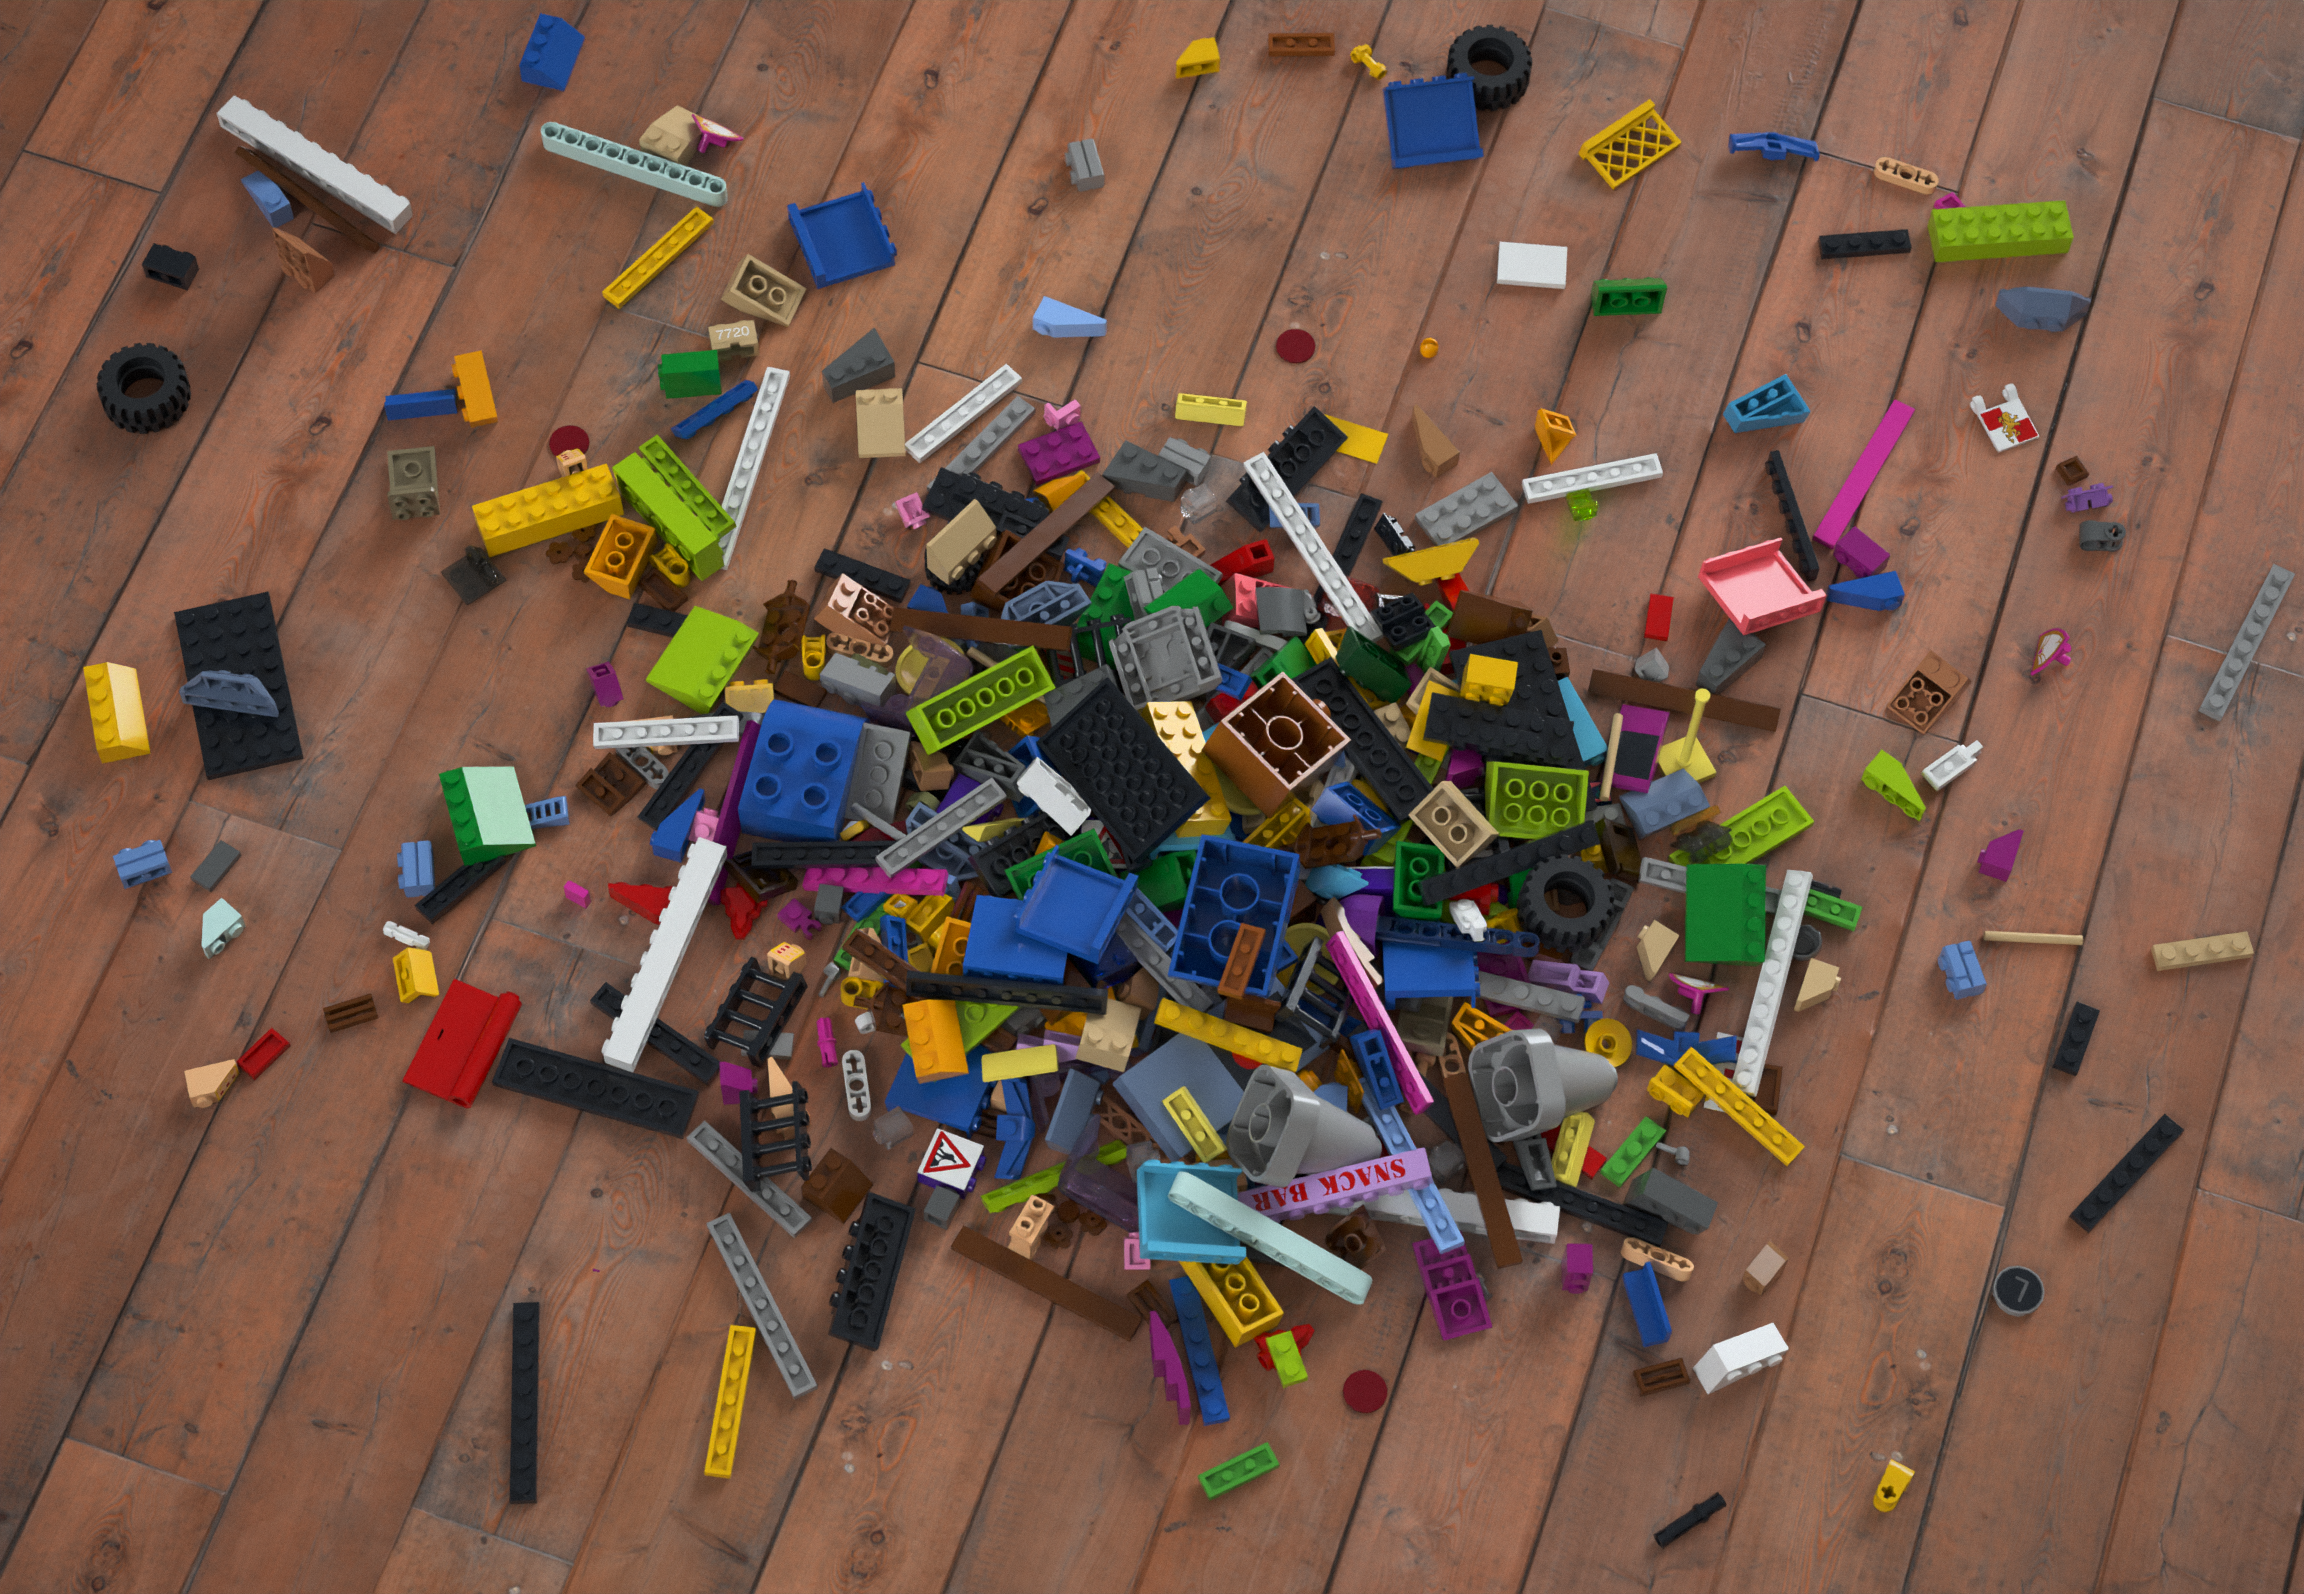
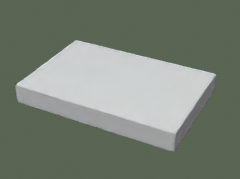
(1532, 265)

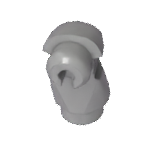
(1310, 611)

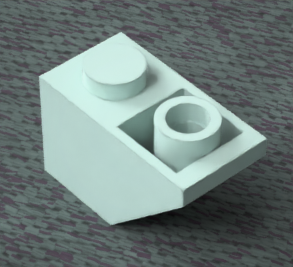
(219, 926)

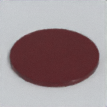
(1295, 346)
(568, 438)
(1365, 1391)

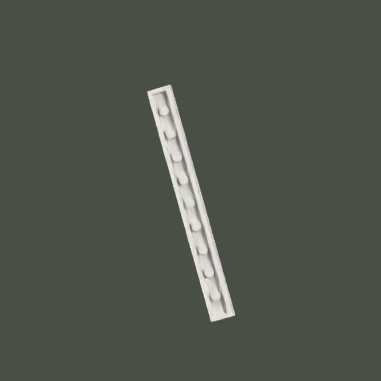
(752, 454)
(1311, 547)
(1772, 981)

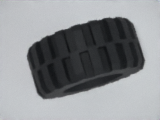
(1497, 46)
(137, 364)
(1578, 878)

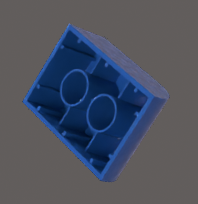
(800, 774)
(1232, 887)

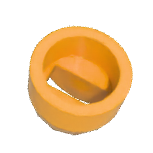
(1429, 348)

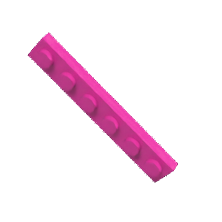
(875, 880)

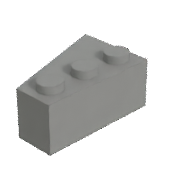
(857, 683)

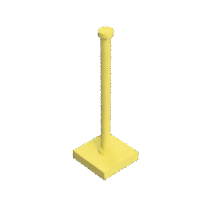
(1687, 751)

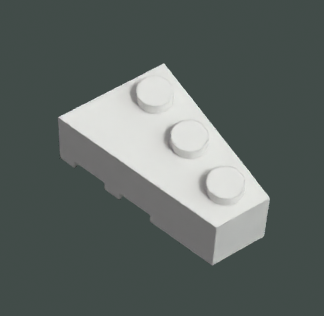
(1054, 795)
(1740, 1357)

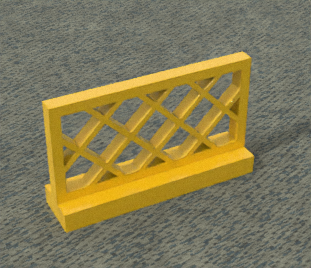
(1621, 128)
(1322, 648)

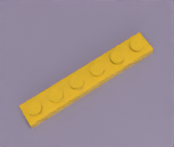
(657, 257)
(1227, 1035)
(1739, 1106)
(730, 1402)

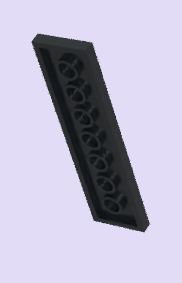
(1371, 746)
(596, 1088)

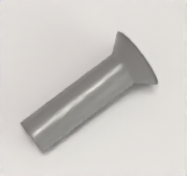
(1487, 1295)

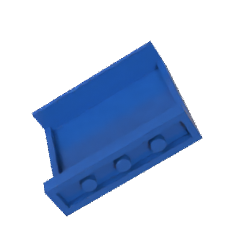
(1431, 121)
(842, 238)
(1074, 907)
(1001, 953)
(1428, 971)
(949, 1101)

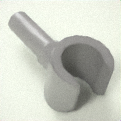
(833, 974)
(1682, 1153)

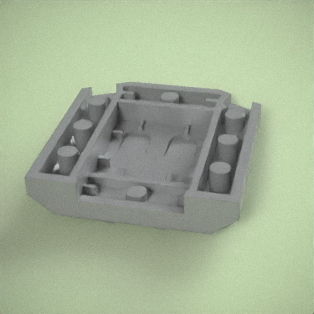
(1165, 657)

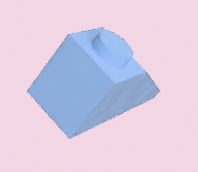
(1062, 320)

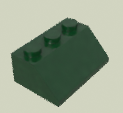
(1372, 666)

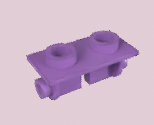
(2097, 495)

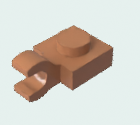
(1187, 543)

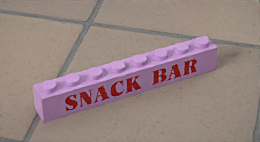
(1341, 1186)

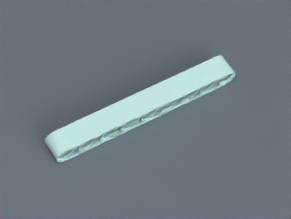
(708, 188)
(1270, 1238)

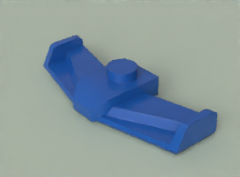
(1773, 145)
(1670, 1051)
(1015, 1128)

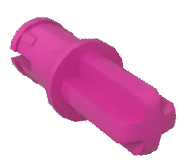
(826, 1042)

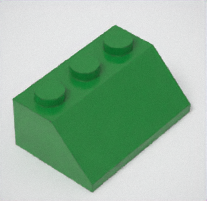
(1628, 296)
(1194, 591)
(1414, 864)

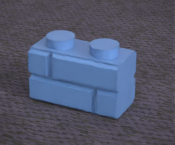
(142, 863)
(417, 868)
(1962, 970)

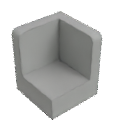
(1652, 666)

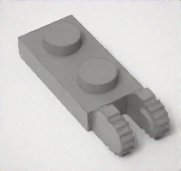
(1655, 1008)

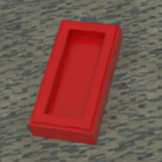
(1658, 617)
(263, 1053)

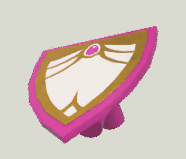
(713, 133)
(2050, 647)
(1695, 988)

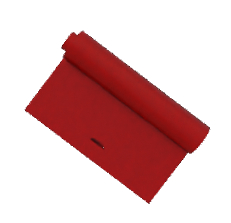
(459, 1059)

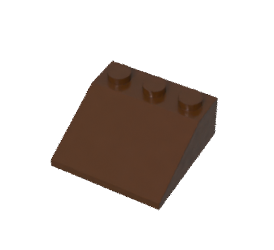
(1043, 569)

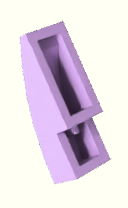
(1569, 979)
(1066, 1044)

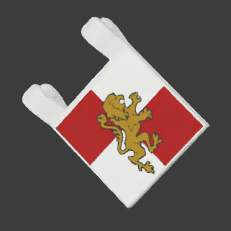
(2006, 423)

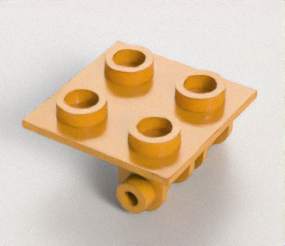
(1027, 718)
(1347, 1074)

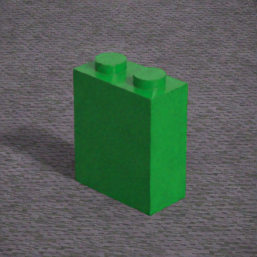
(690, 374)

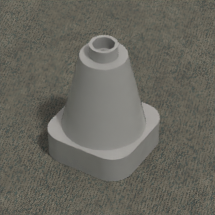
(1532, 1085)
(1292, 1131)

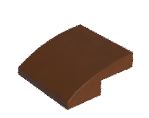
(610, 784)

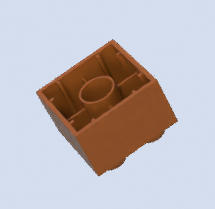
(1276, 744)

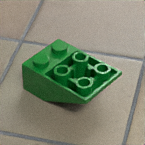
(1290, 658)
(1167, 880)

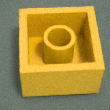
(1488, 680)

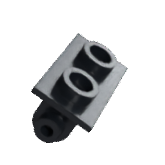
(1391, 533)

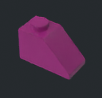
(605, 684)
(1464, 768)
(2000, 855)
(735, 1079)

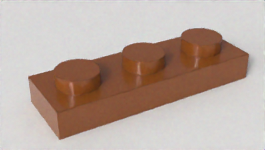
(1301, 44)
(1241, 961)

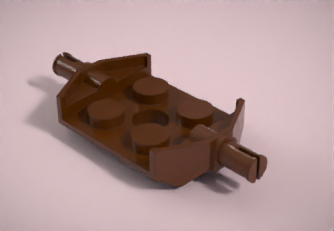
(783, 612)
(1315, 843)
(887, 1009)

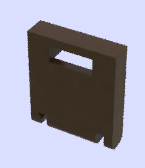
(1619, 849)
(760, 883)

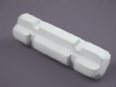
(406, 935)

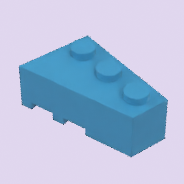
(1767, 407)

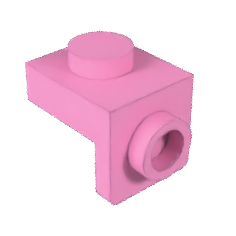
(1063, 417)
(911, 511)
(704, 824)

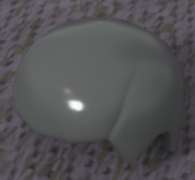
(1807, 944)

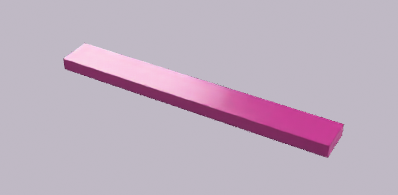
(1863, 474)
(1378, 1019)

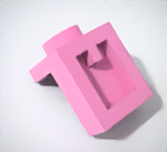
(1132, 1253)

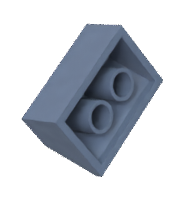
(1665, 803)
(1073, 1111)

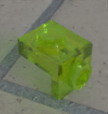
(1582, 505)

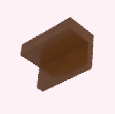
(1251, 1012)

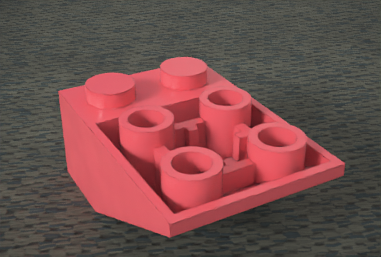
(1241, 594)

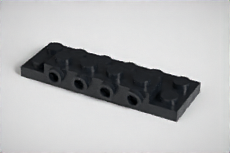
(1294, 459)
(954, 492)
(1498, 731)
(1013, 849)
(870, 1271)

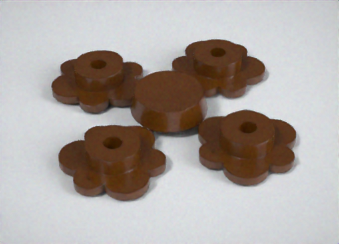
(583, 551)
(1068, 1213)

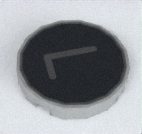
(2018, 1291)

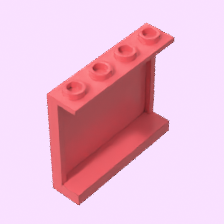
(1759, 587)

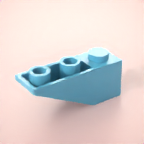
(1334, 881)

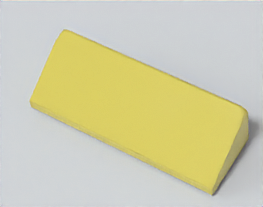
(1210, 409)
(988, 830)
(1019, 1063)
(1194, 1124)
(1572, 1147)

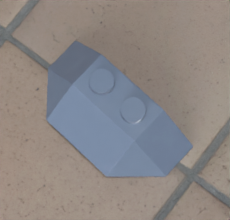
(2042, 307)
(1048, 604)
(229, 692)
(950, 854)

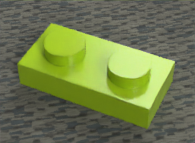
(1286, 1359)

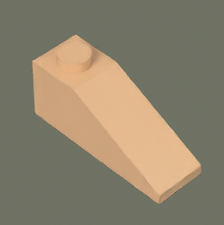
(780, 1086)

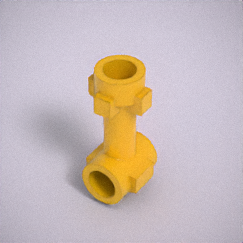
(1364, 54)

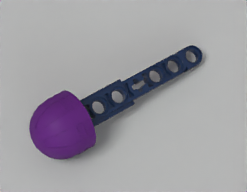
(1368, 919)

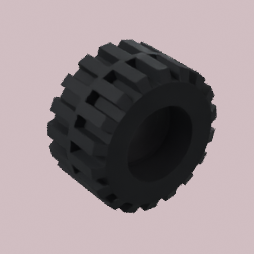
(963, 583)

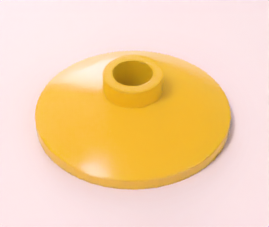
(1615, 1035)

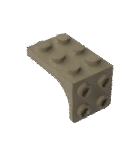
(413, 483)
(1428, 1028)

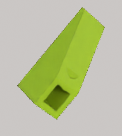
(1891, 780)

